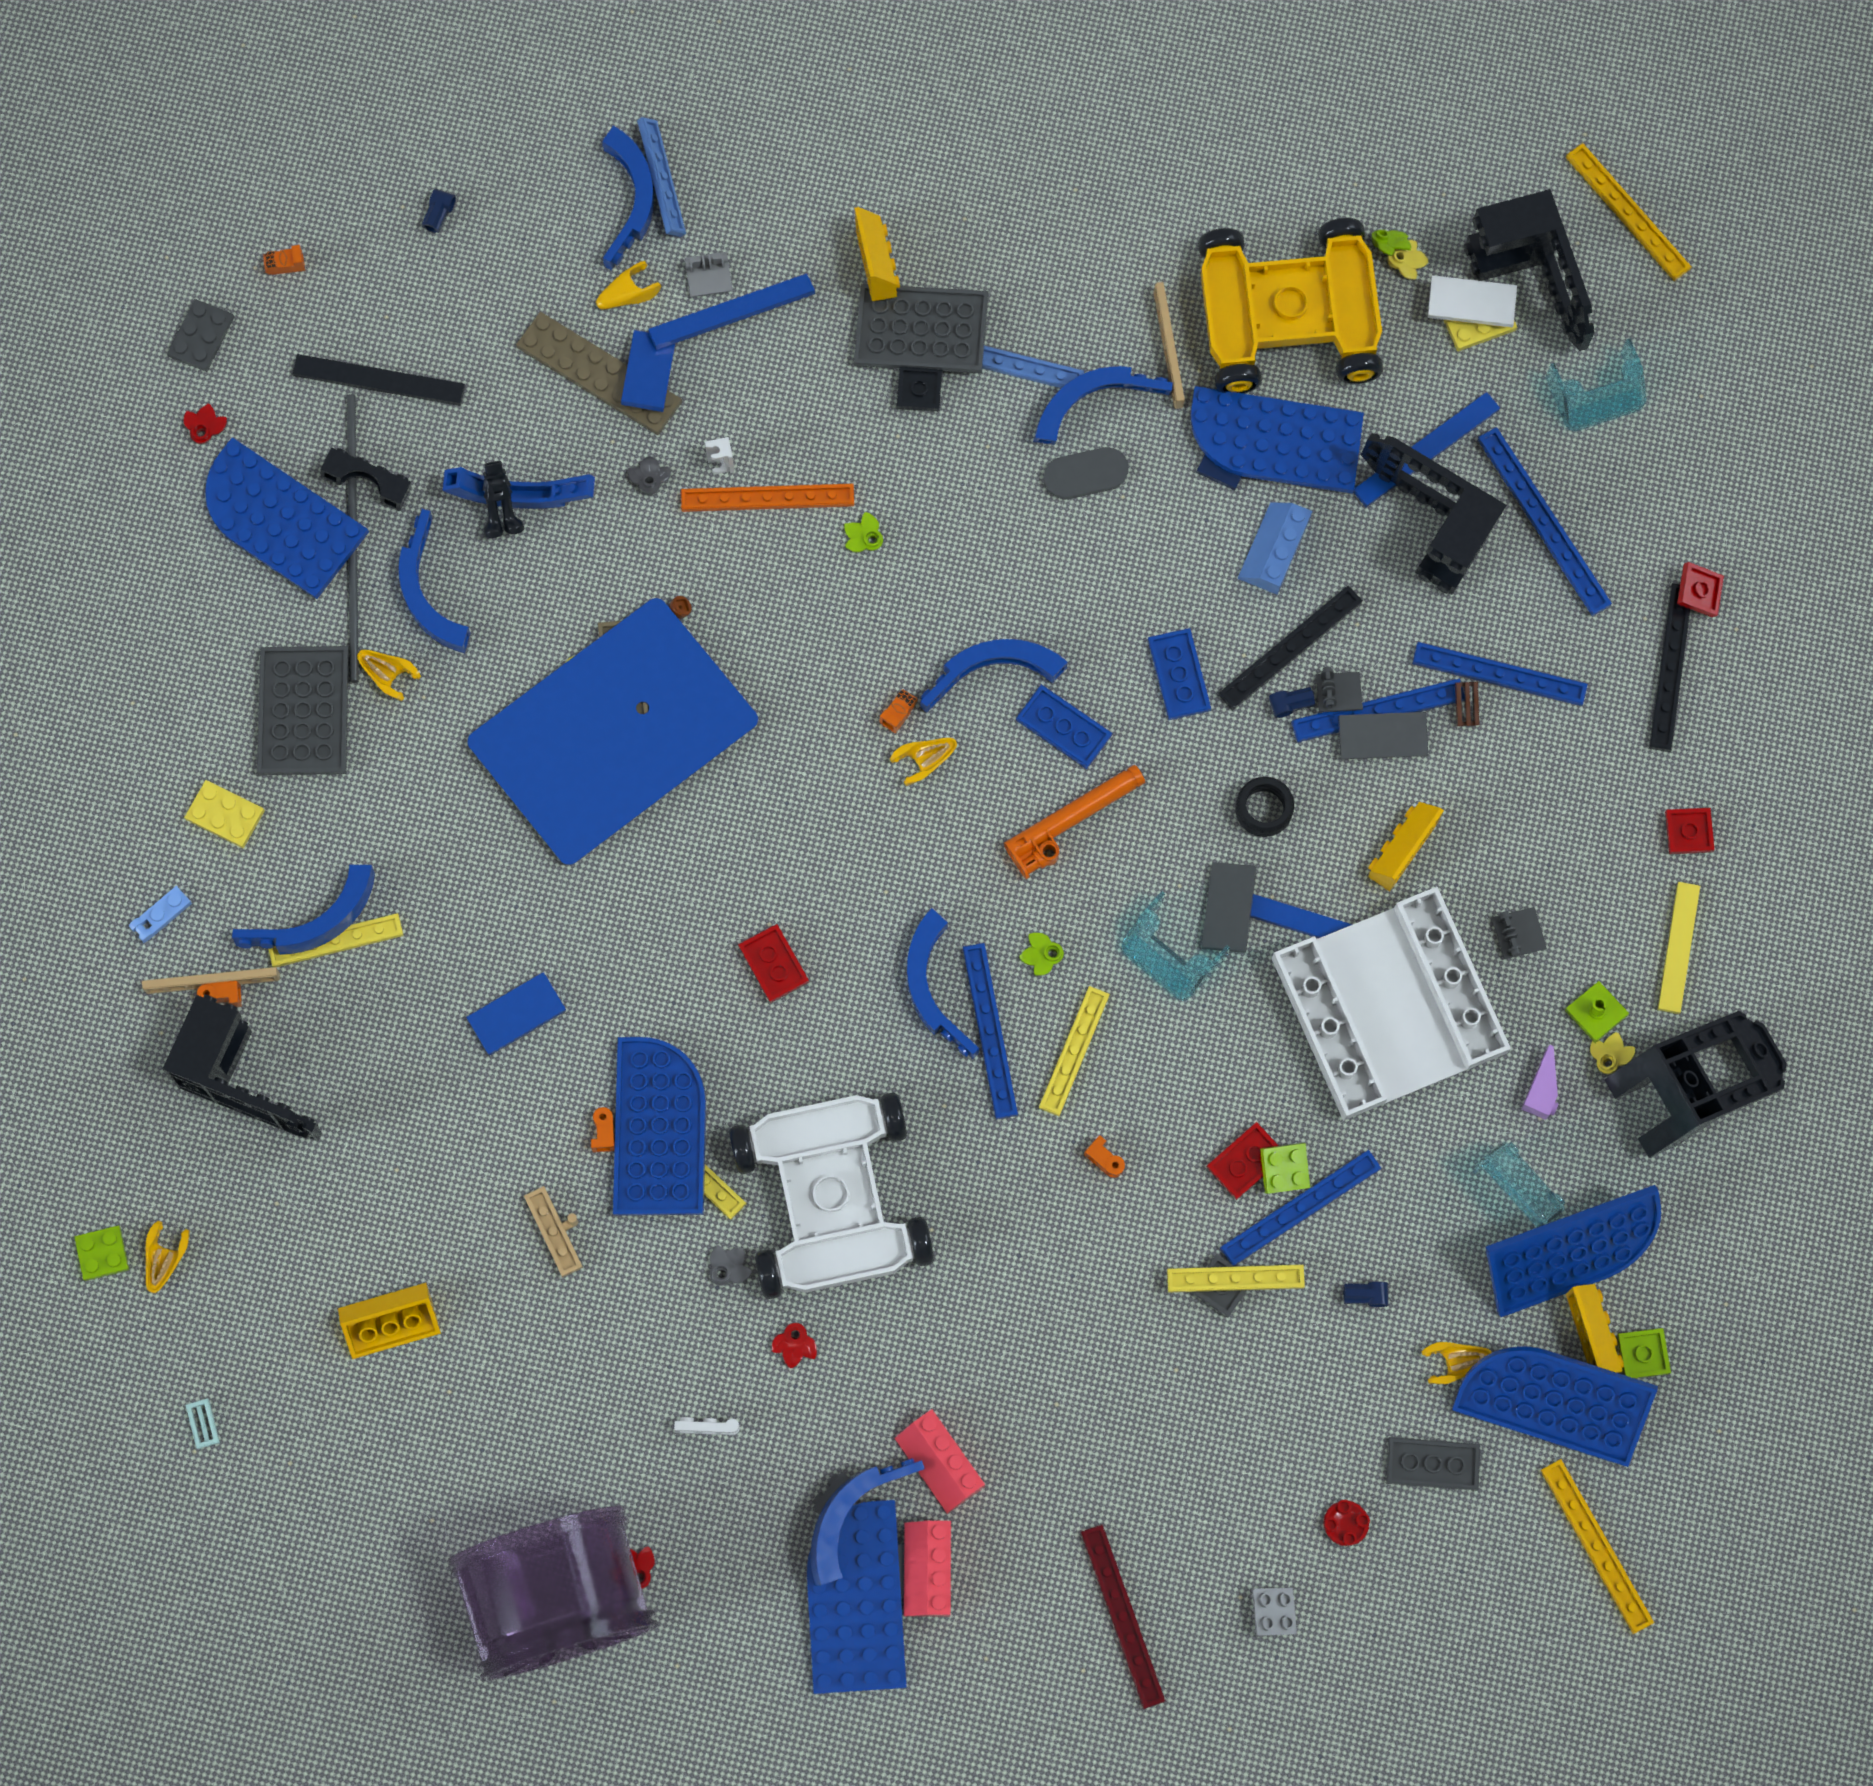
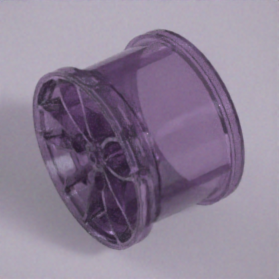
(552, 1592)

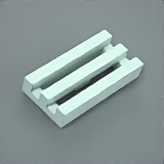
(199, 1445)

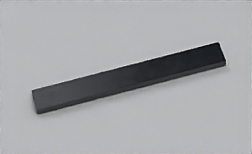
(378, 379)
(1290, 647)
(1669, 673)

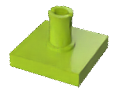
(1597, 1012)

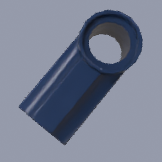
(439, 206)
(1285, 703)
(1373, 1294)

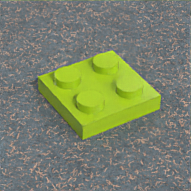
(1285, 1168)
(101, 1253)
(1644, 1353)

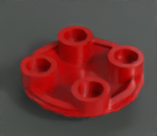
(1346, 1523)

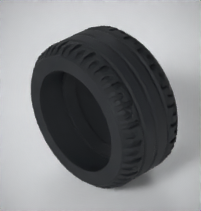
(1270, 785)

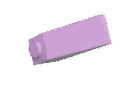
(1543, 1090)

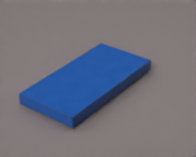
(647, 373)
(1179, 674)
(1064, 726)
(516, 1013)

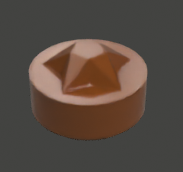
(680, 606)

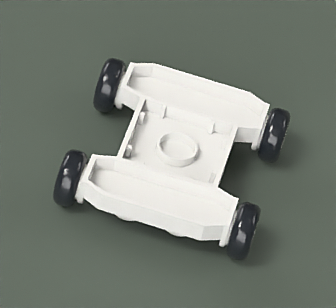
(831, 1194)

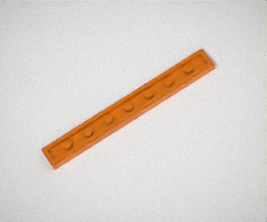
(767, 497)

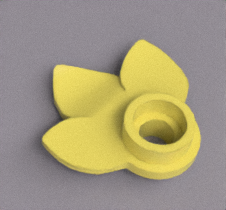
(1409, 261)
(1613, 1051)

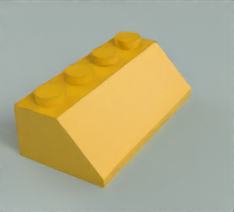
(875, 255)
(1405, 844)
(388, 1320)
(1593, 1327)

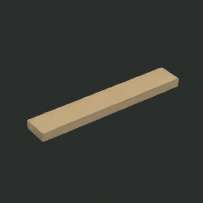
(1168, 345)
(195, 981)

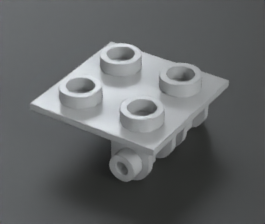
(708, 274)
(1274, 1611)

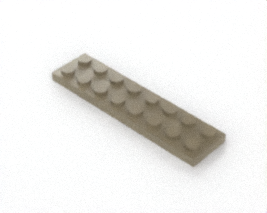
(589, 369)

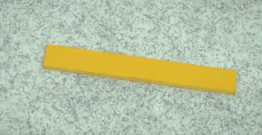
(1628, 212)
(1597, 1546)

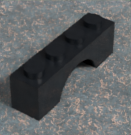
(341, 467)

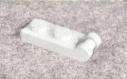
(708, 1426)

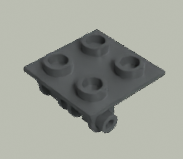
(1338, 691)
(1519, 932)

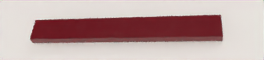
(1123, 1617)

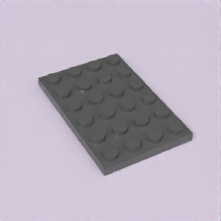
(923, 329)
(303, 710)

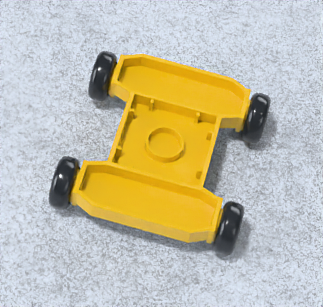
(1291, 304)

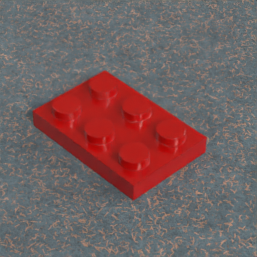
(773, 963)
(1240, 1163)

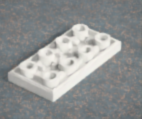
(1472, 301)

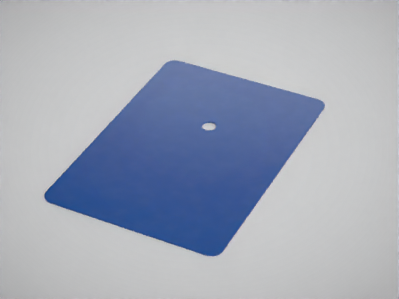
(582, 753)

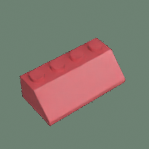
(945, 1465)
(927, 1569)

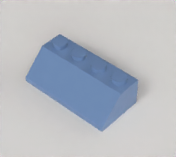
(1275, 546)

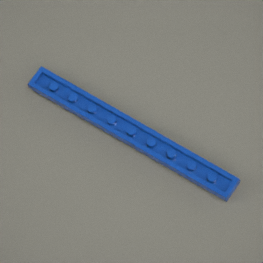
(1544, 521)

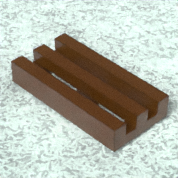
(1475, 698)

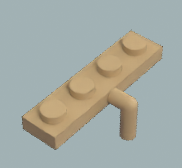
(554, 1231)

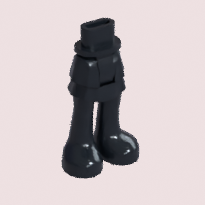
(497, 488)

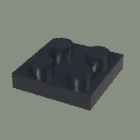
(919, 389)

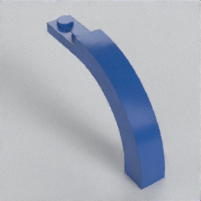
(630, 156)
(1088, 383)
(524, 494)
(435, 625)
(995, 652)
(322, 929)
(922, 943)
(828, 1526)

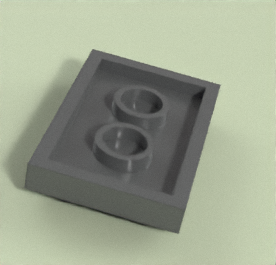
(201, 335)

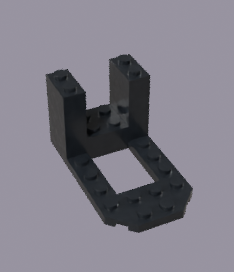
(1526, 235)
(1468, 519)
(207, 1057)
(1686, 1086)

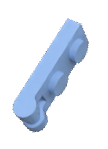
(160, 914)

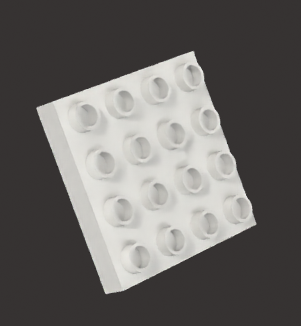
(1391, 1004)

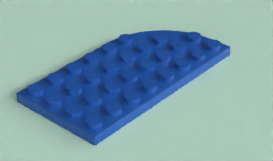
(1278, 439)
(279, 519)
(658, 1131)
(1572, 1250)
(1558, 1401)
(859, 1617)

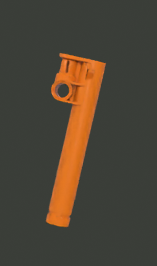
(1028, 846)

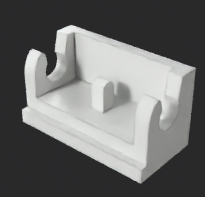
(720, 451)

